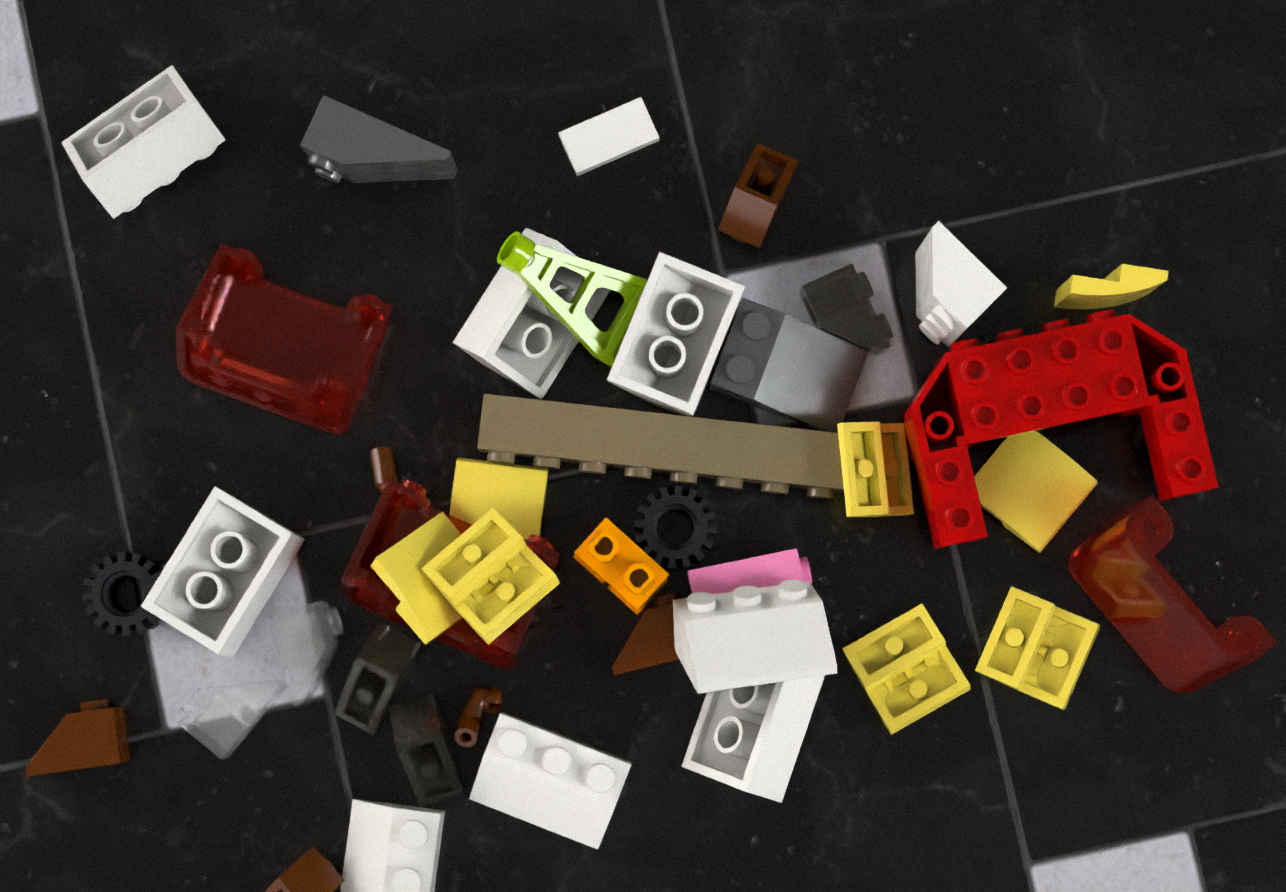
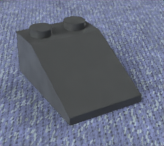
(368, 150)
(788, 367)

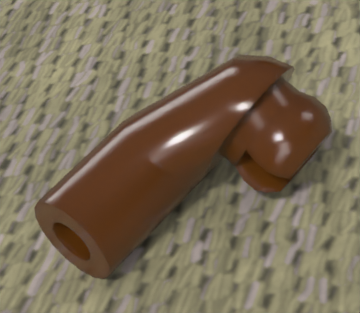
(383, 466)
(473, 712)

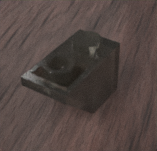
(843, 309)

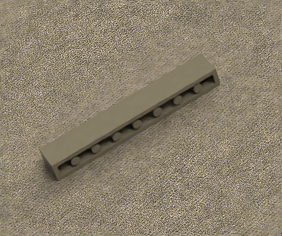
(661, 444)

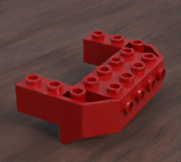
(1046, 383)

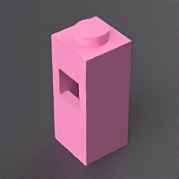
(755, 571)

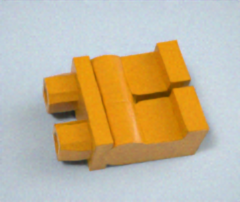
(623, 565)

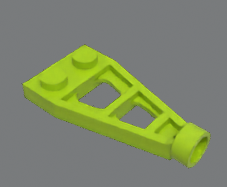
(537, 276)

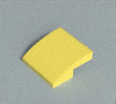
(1119, 287)
(875, 469)
(1032, 487)
(510, 489)
(400, 569)
(490, 576)
(1037, 648)
(906, 669)

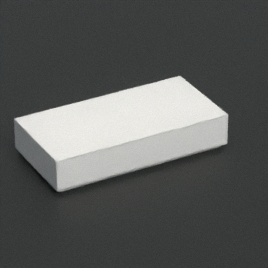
(609, 136)

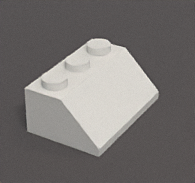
(142, 142)
(950, 286)
(518, 332)
(676, 335)
(222, 573)
(753, 636)
(753, 735)
(549, 780)
(392, 848)

